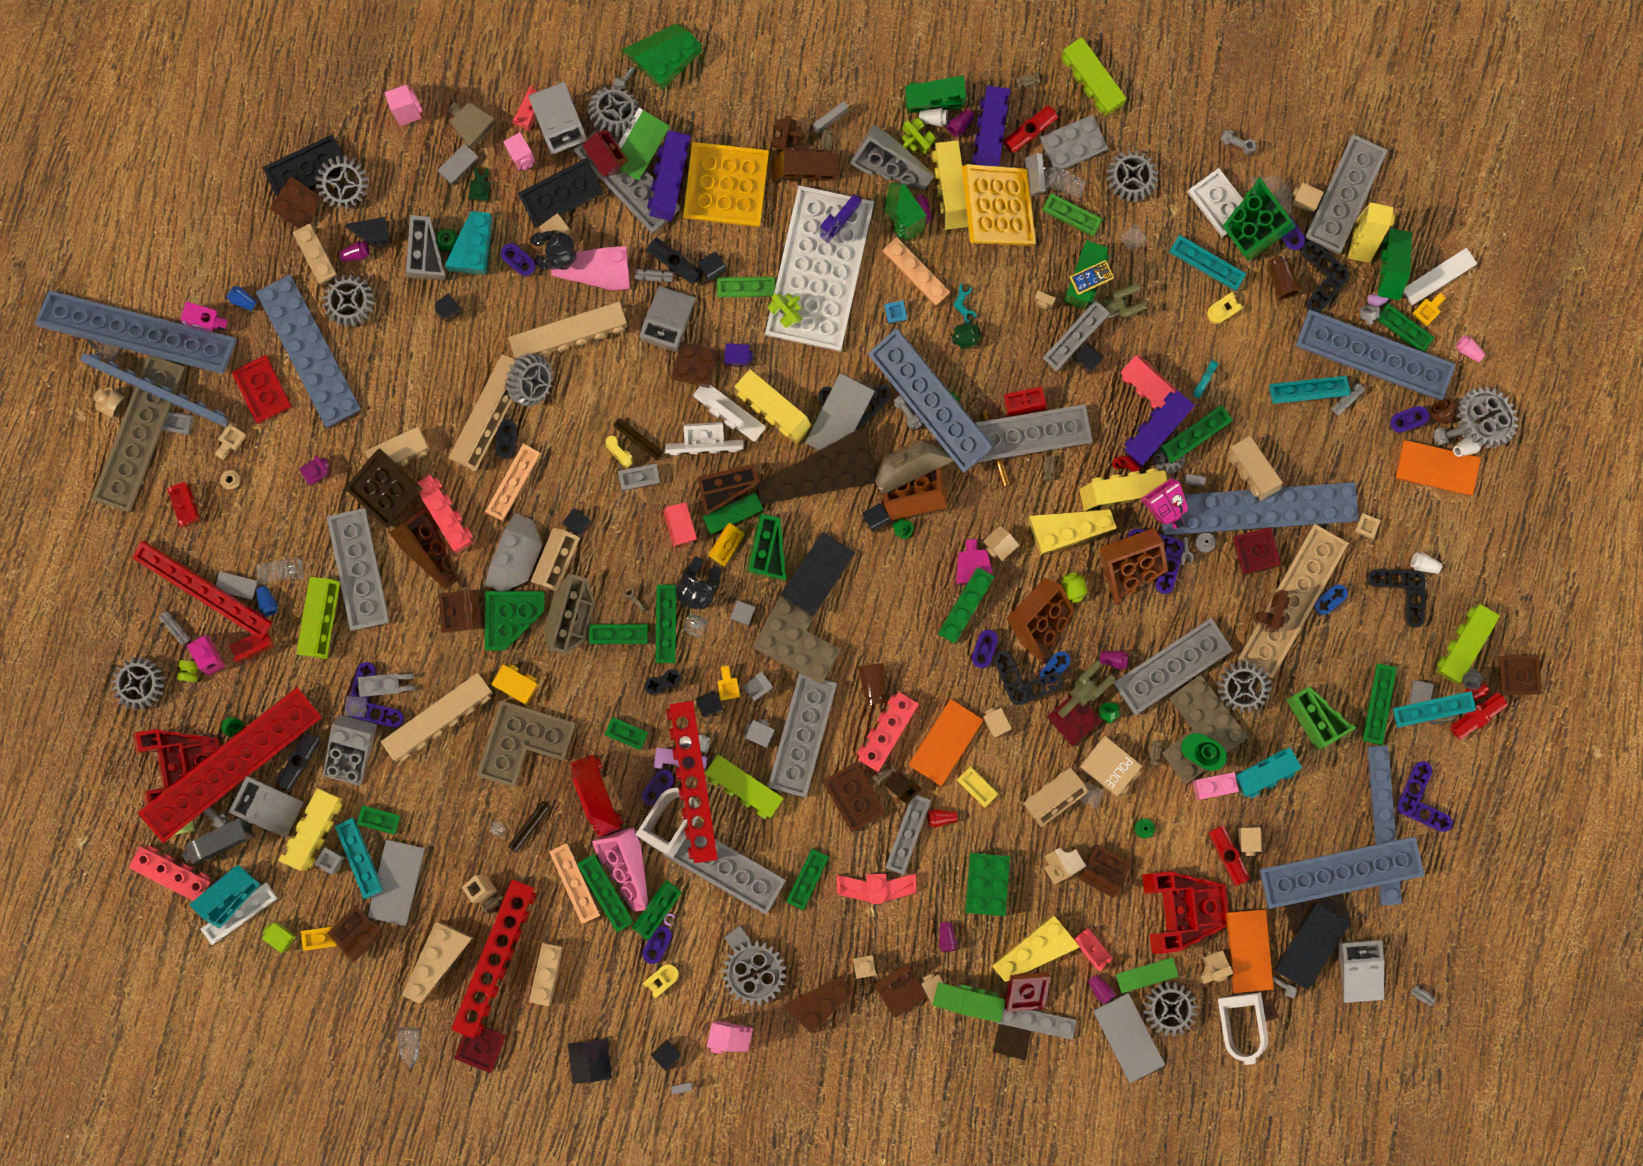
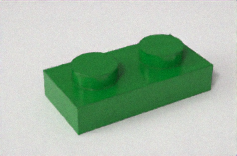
(626, 733)
(378, 820)

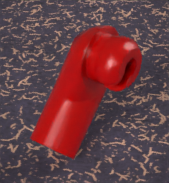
(1125, 462)

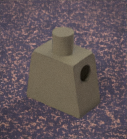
(471, 123)

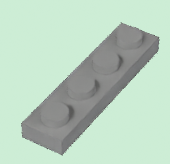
(1076, 335)
(908, 834)
(1040, 1022)

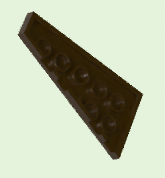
(831, 468)

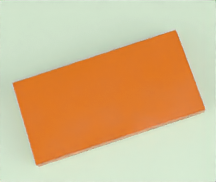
(1437, 468)
(945, 742)
(1249, 951)

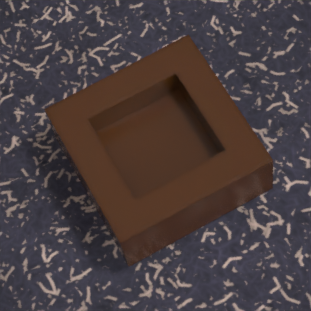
(1269, 1010)

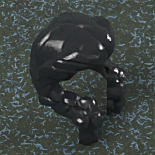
(559, 250)
(697, 593)

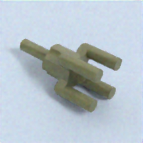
(1119, 305)
(1086, 689)

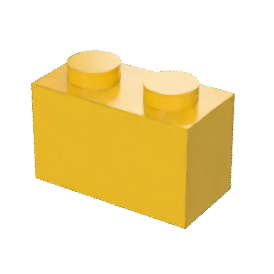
(515, 684)

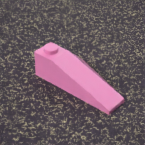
(599, 268)
(624, 858)

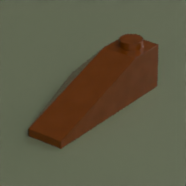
(422, 543)

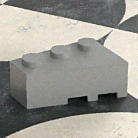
(422, 252)

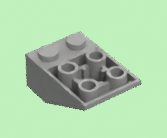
(557, 117)
(667, 319)
(349, 749)
(266, 806)
(1362, 970)

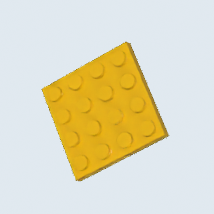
(726, 184)
(998, 205)

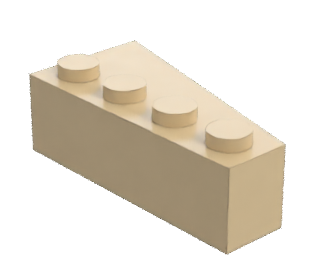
(437, 957)

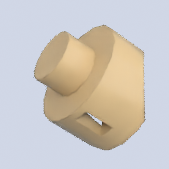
(107, 400)

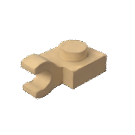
(230, 439)

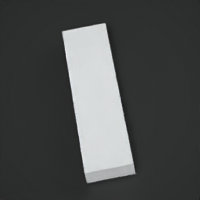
(1439, 276)
(254, 904)

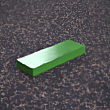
(1072, 215)
(745, 287)
(1146, 975)

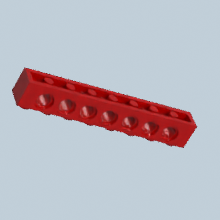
(708, 851)
(461, 1023)

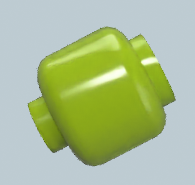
(1074, 586)

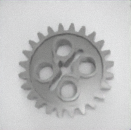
(1479, 402)
(746, 956)

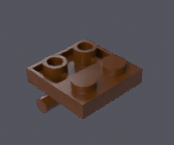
(460, 611)
(1274, 619)
(1105, 871)
(354, 933)

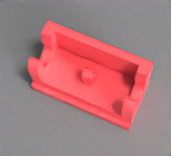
(525, 115)
(679, 524)
(1092, 949)

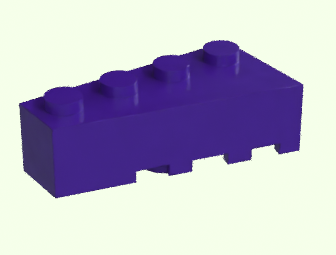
(991, 126)
(669, 175)
(1158, 428)

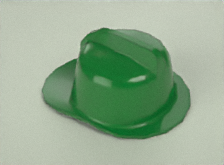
(1204, 751)

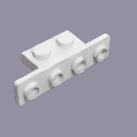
(729, 411)
(704, 437)

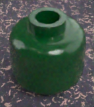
(966, 335)

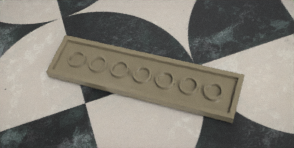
(137, 437)

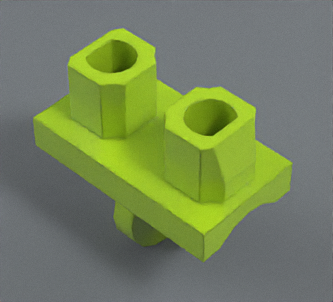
(912, 130)
(780, 302)

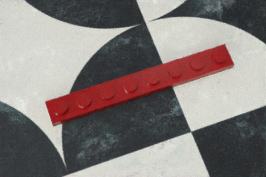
(202, 590)

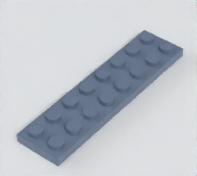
(308, 351)
(1375, 355)
(931, 400)
(1341, 872)

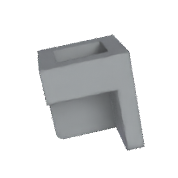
(758, 686)
(329, 860)

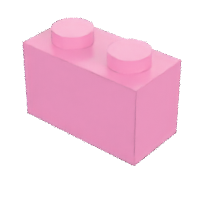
(519, 152)
(1215, 786)

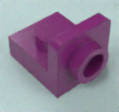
(315, 470)

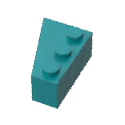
(1267, 772)
(225, 896)

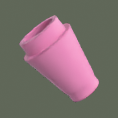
(1470, 348)

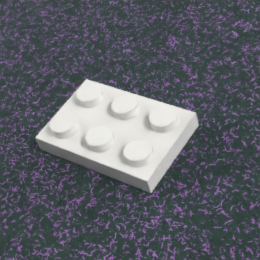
(1216, 199)

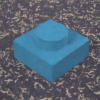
(895, 312)

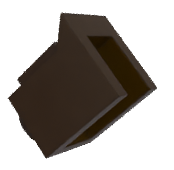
(902, 787)

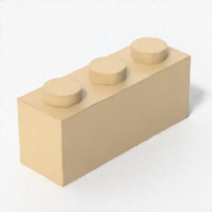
(316, 255)
(404, 447)
(1254, 468)
(555, 559)
(1055, 797)
(546, 974)

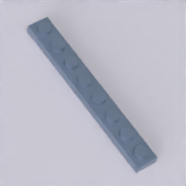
(162, 392)
(1383, 812)

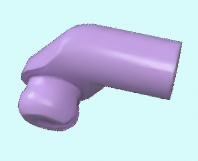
(1376, 300)

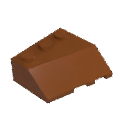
(917, 496)
(1133, 562)
(1041, 618)

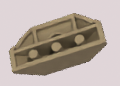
(909, 464)
(569, 615)

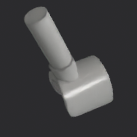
(621, 82)
(1186, 554)
(1290, 990)

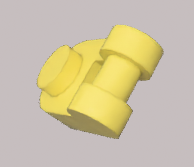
(1218, 313)
(623, 457)
(667, 974)

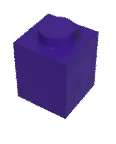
(738, 355)

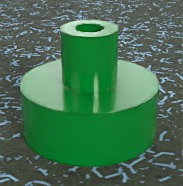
(903, 528)
(1109, 712)
(231, 726)
(1139, 828)

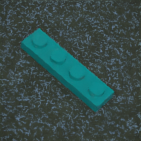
(1207, 263)
(1309, 389)
(1434, 709)
(359, 858)

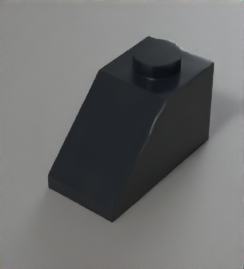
(372, 231)

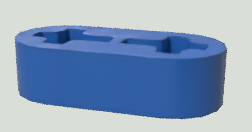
(1333, 603)
(1052, 662)

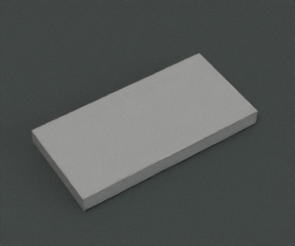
(840, 412)
(399, 878)
(1128, 1037)

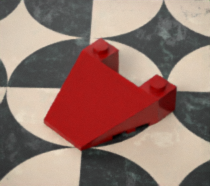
(175, 754)
(594, 796)
(1191, 909)

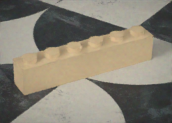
(570, 331)
(484, 418)
(437, 717)

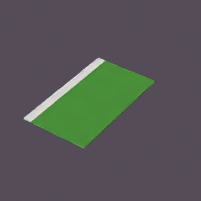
(641, 142)

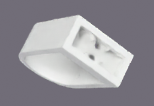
(647, 836)
(1240, 1001)

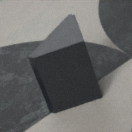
(590, 1061)

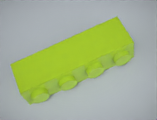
(1093, 77)
(318, 617)
(1467, 643)
(744, 786)

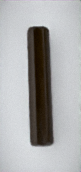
(638, 439)
(529, 826)

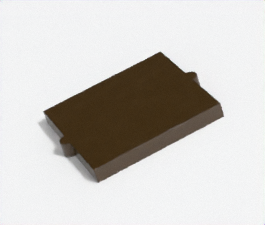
(1011, 1041)

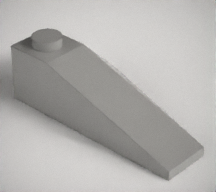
(886, 157)

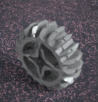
(616, 106)
(1128, 170)
(333, 180)
(353, 295)
(529, 391)
(142, 690)
(1232, 698)
(1163, 1014)

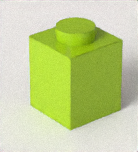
(278, 936)

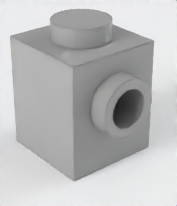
(759, 732)

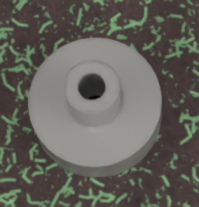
(1369, 313)
(1202, 546)

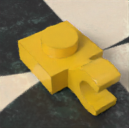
(1428, 310)
(728, 687)

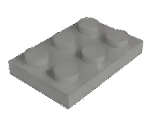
(1074, 143)

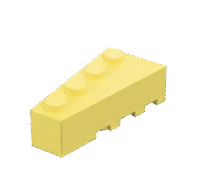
(951, 184)
(1369, 231)
(774, 407)
(1120, 488)
(1066, 529)
(312, 830)
(1039, 947)

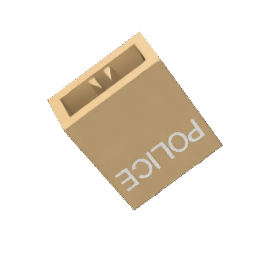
(1111, 767)

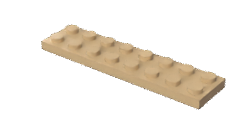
(1304, 584)

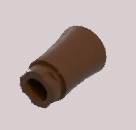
(1284, 278)
(873, 683)

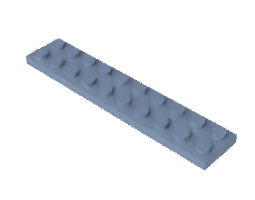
(135, 332)
(1282, 509)

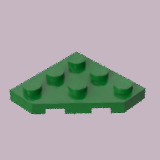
(509, 616)

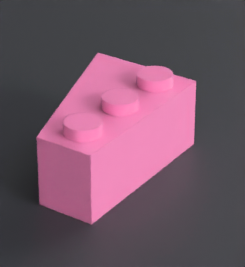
(404, 104)
(729, 1037)

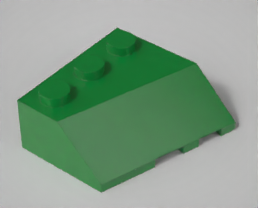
(664, 54)
(904, 211)
(1257, 221)

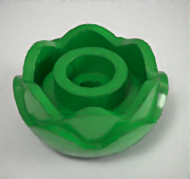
(440, 237)

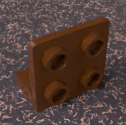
(900, 990)

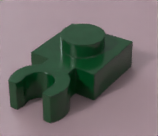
(479, 188)

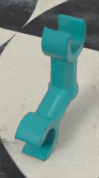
(958, 304)
(1205, 379)

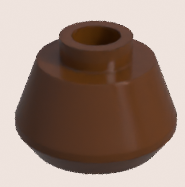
(1443, 411)

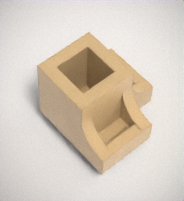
(1063, 864)
(1215, 967)

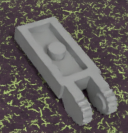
(383, 684)

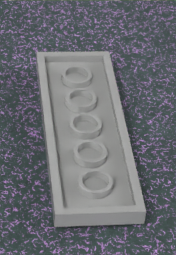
(629, 191)
(1346, 194)
(1036, 432)
(358, 569)
(1172, 666)
(802, 736)
(734, 874)

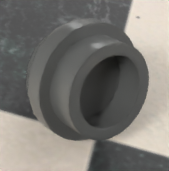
(1472, 679)

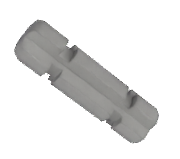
(653, 275)
(1346, 401)
(174, 628)

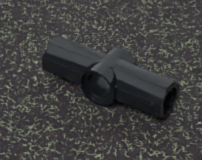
(684, 268)
(291, 772)

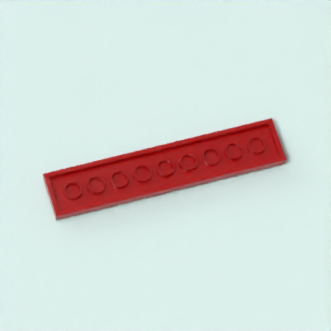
(229, 765)

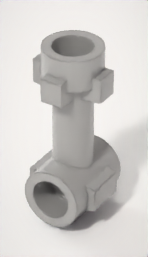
(1248, 146)
(913, 420)
(1442, 436)
(219, 820)

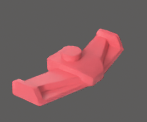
(876, 888)

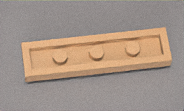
(916, 271)
(513, 482)
(574, 883)

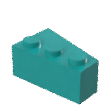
(472, 245)

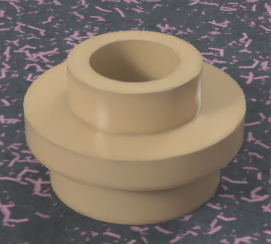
(234, 484)

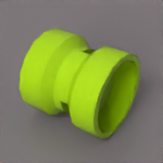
(187, 671)

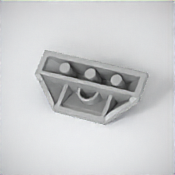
(514, 555)

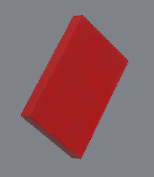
(261, 389)

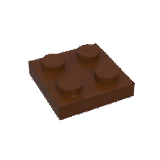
(296, 203)
(695, 365)
(1519, 675)

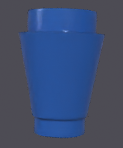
(241, 298)
(266, 602)

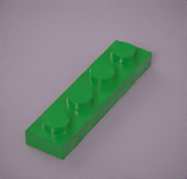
(1196, 434)
(966, 604)
(665, 624)
(1379, 704)
(605, 893)

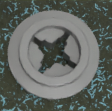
(1159, 459)

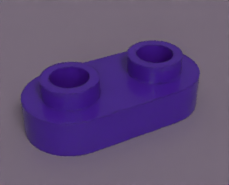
(1292, 234)
(519, 259)
(1408, 419)
(984, 649)
(657, 786)
(657, 944)

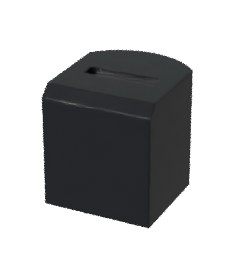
(712, 266)
(447, 308)
(1088, 358)
(876, 517)
(577, 523)
(709, 704)
(666, 1054)

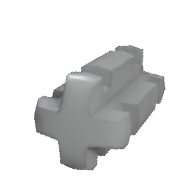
(1423, 995)

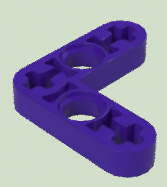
(832, 224)
(1170, 556)
(391, 712)
(1417, 806)

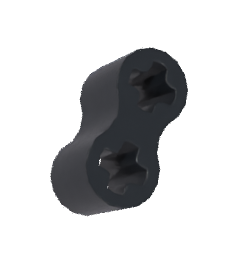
(663, 684)

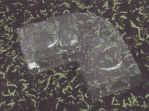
(1279, 190)

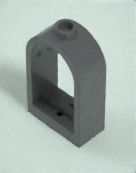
(217, 841)

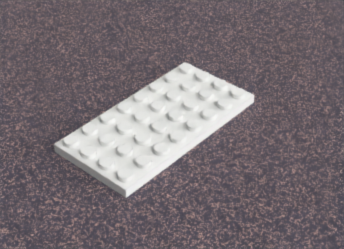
(820, 270)

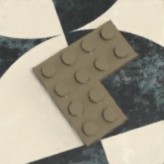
(789, 643)
(1206, 716)
(521, 730)

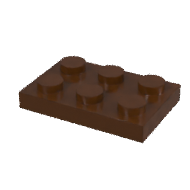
(853, 797)

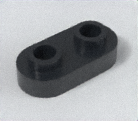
(504, 439)

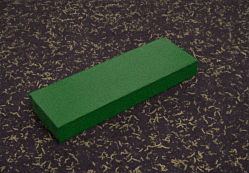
(1405, 328)
(733, 513)
(618, 634)
(807, 879)
(656, 910)

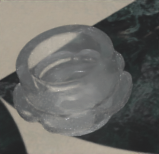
(497, 828)

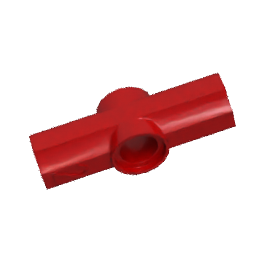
(1039, 122)
(1480, 717)
(1234, 867)

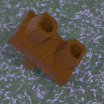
(790, 134)

